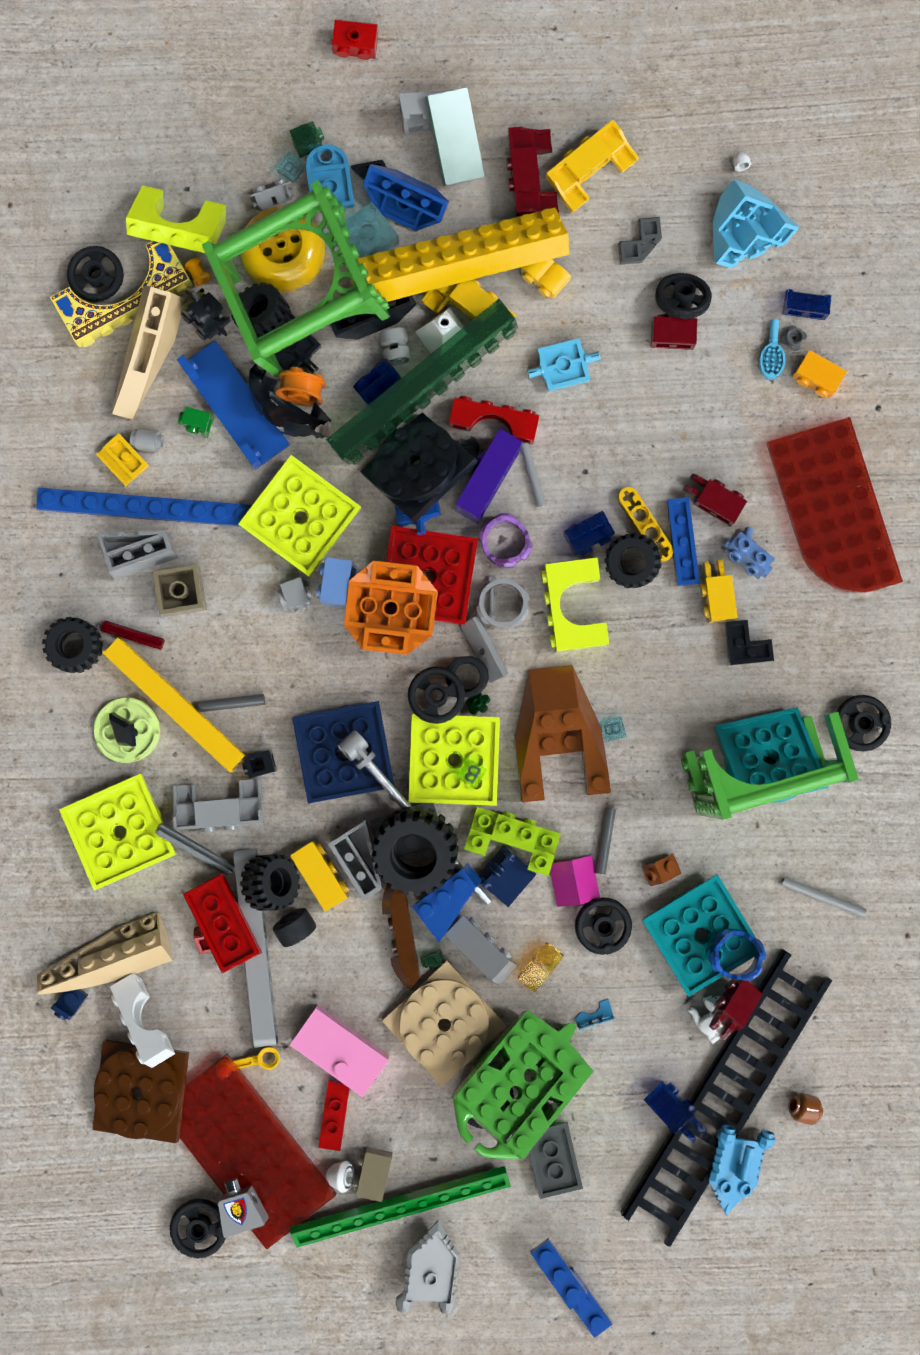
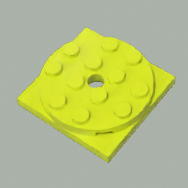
(294, 491)
(435, 779)
(92, 829)

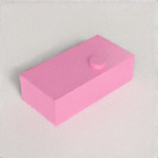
(340, 1050)

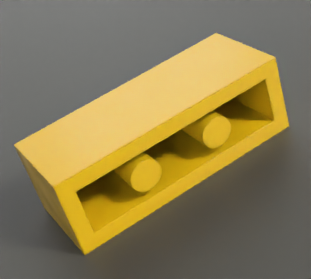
(320, 875)

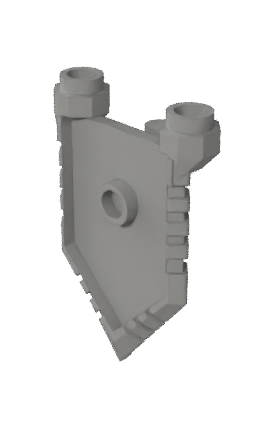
(430, 1272)

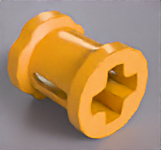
(197, 272)

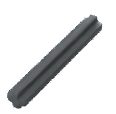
(194, 849)

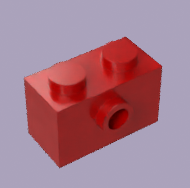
(355, 39)

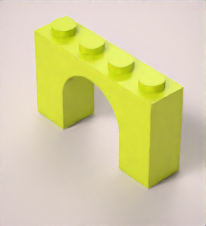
(145, 222)
(566, 634)

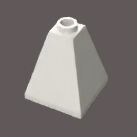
(439, 330)

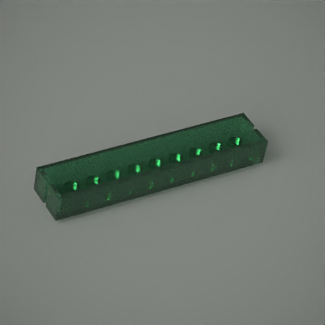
(423, 383)

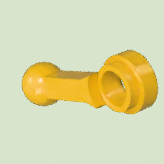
(257, 1059)

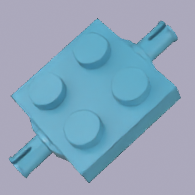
(563, 365)

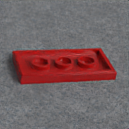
(222, 923)

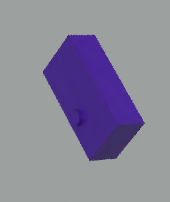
(488, 476)

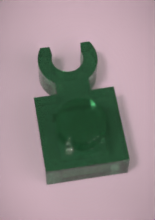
(432, 959)

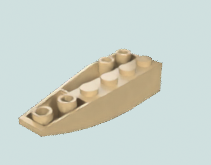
(148, 347)
(111, 957)

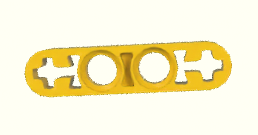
(649, 522)

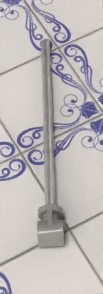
(353, 748)

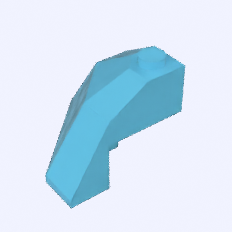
(747, 225)

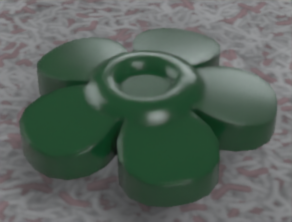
(478, 703)

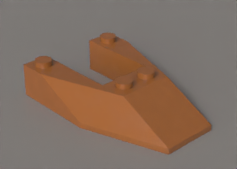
(554, 721)

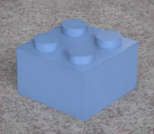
(335, 581)

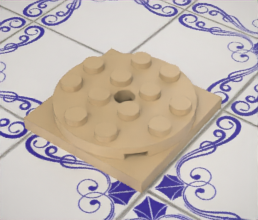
(448, 997)

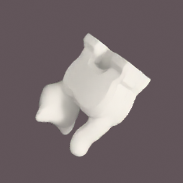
(704, 1021)

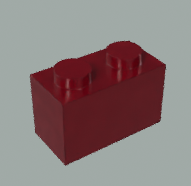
(673, 332)

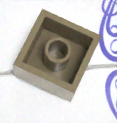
(179, 590)

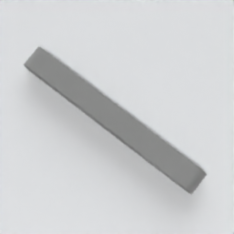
(257, 968)

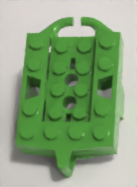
(485, 1093)

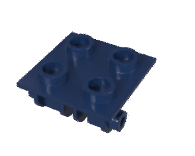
(506, 876)

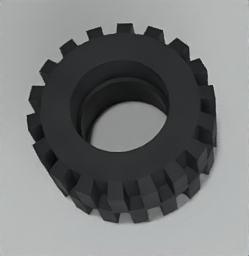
(266, 299)
(615, 567)
(55, 639)
(283, 882)

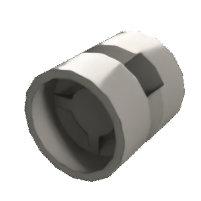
(394, 342)

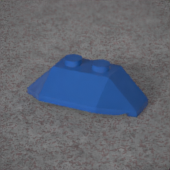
(404, 198)

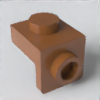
(661, 870)

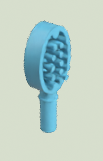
(772, 356)

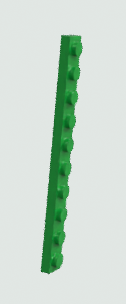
(400, 1206)

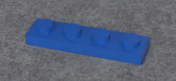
(683, 541)

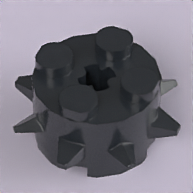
(204, 314)

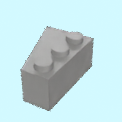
(415, 111)
(135, 551)
(354, 855)
(481, 949)

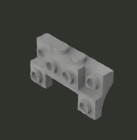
(195, 814)

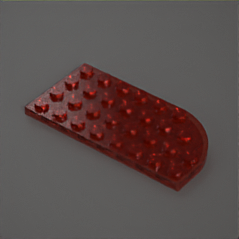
(834, 508)

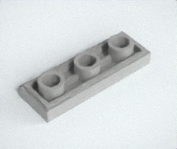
(484, 648)

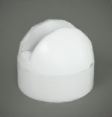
(741, 161)

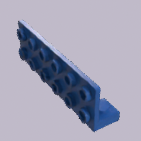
(232, 403)

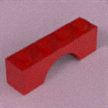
(468, 413)

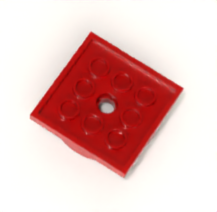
(449, 559)

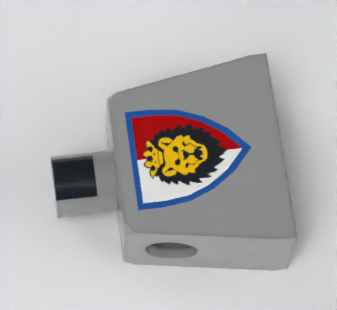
(240, 1209)

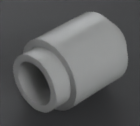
(146, 440)

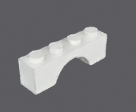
(130, 997)

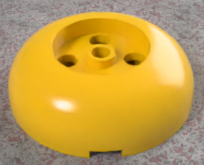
(286, 277)

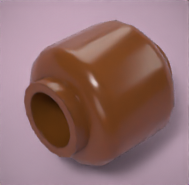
(805, 1108)

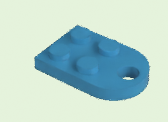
(331, 173)

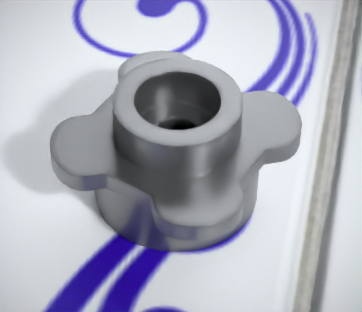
(798, 333)

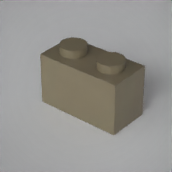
(374, 1174)

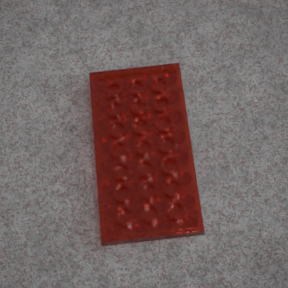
(242, 1138)

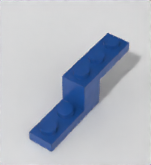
(571, 1287)

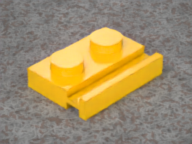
(122, 459)

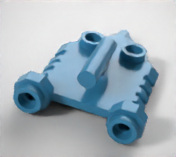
(737, 1165)

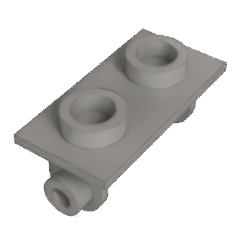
(279, 190)

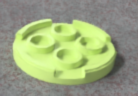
(144, 721)

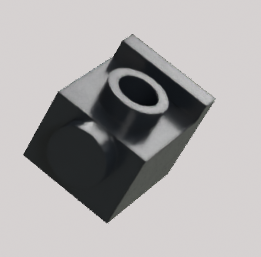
(266, 757)

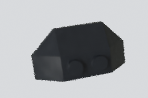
(363, 325)

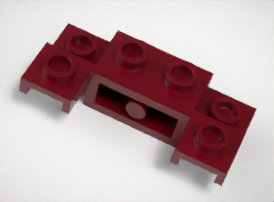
(523, 163)

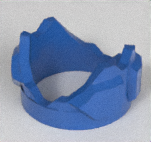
(759, 955)

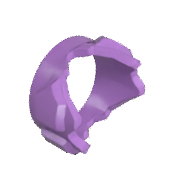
(507, 519)

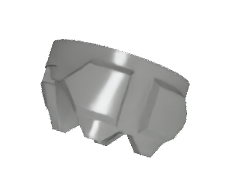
(523, 594)

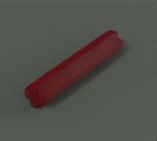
(132, 635)

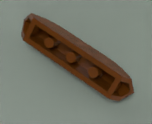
(406, 963)

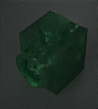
(306, 138)

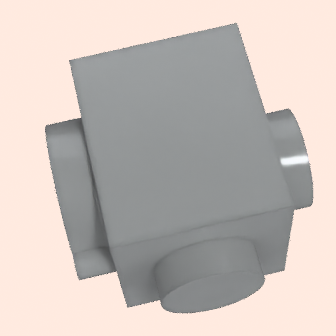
(295, 595)

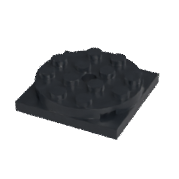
(418, 486)

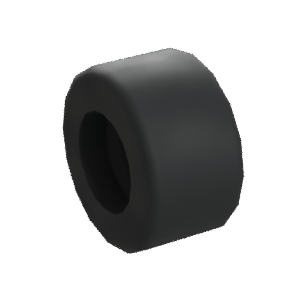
(294, 927)

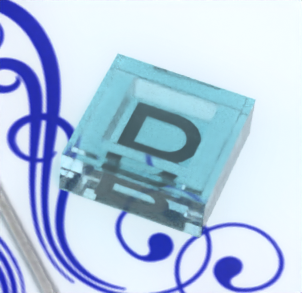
(291, 167)
(613, 729)

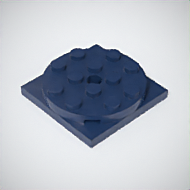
(323, 770)

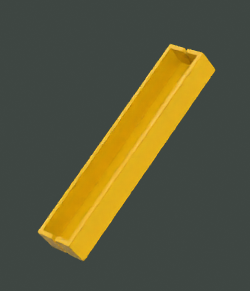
(467, 255)

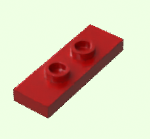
(334, 1116)

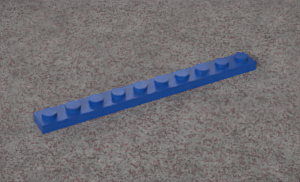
(141, 507)

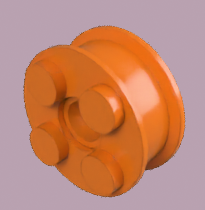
(300, 387)

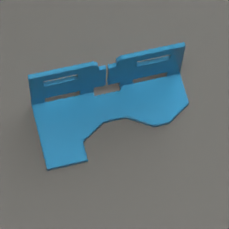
(603, 1012)

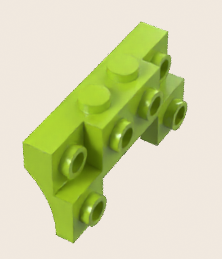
(516, 833)

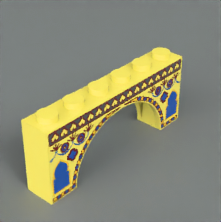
(91, 321)

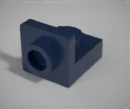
(69, 1004)

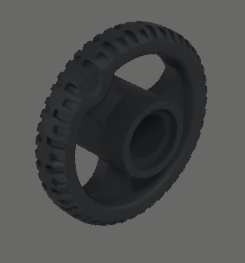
(96, 255)
(683, 296)
(422, 681)
(882, 720)
(617, 913)
(187, 1245)

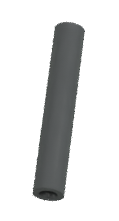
(230, 703)
(605, 841)

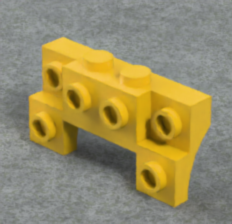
(591, 155)
(465, 296)

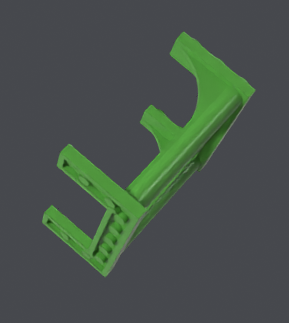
(358, 299)
(722, 795)

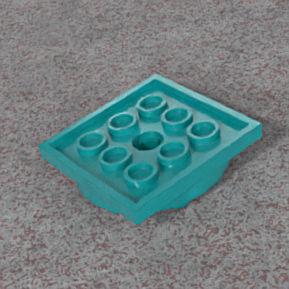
(772, 735)
(675, 928)

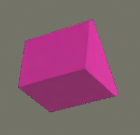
(574, 881)

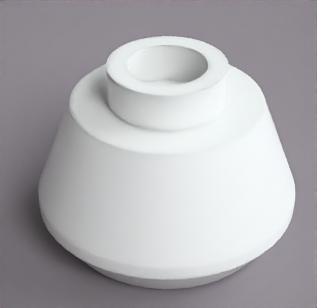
(341, 1176)

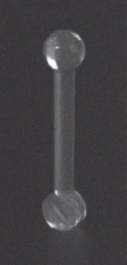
(295, 1133)

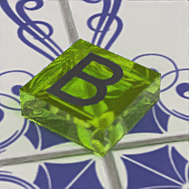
(471, 773)

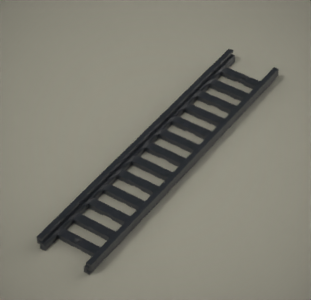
(707, 1084)

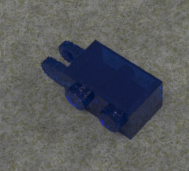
(674, 1110)

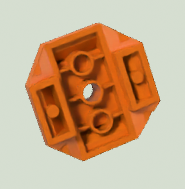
(384, 584)

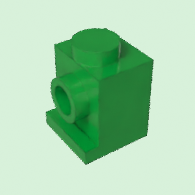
(196, 421)

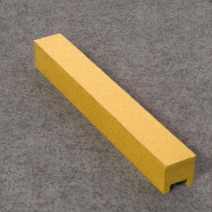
(175, 704)

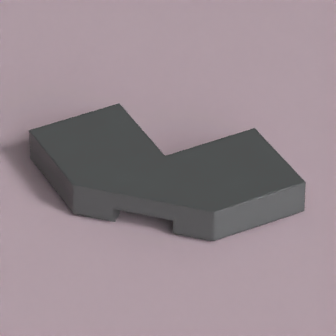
(637, 250)

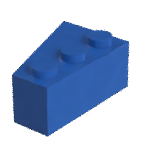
(444, 905)

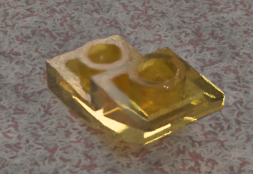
(540, 967)

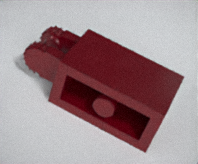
(717, 499)
(734, 1007)

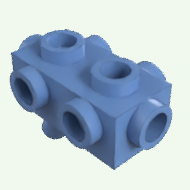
(749, 554)

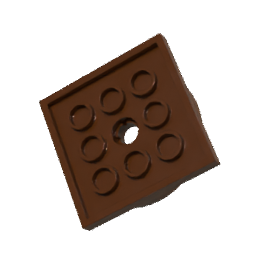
(160, 1107)

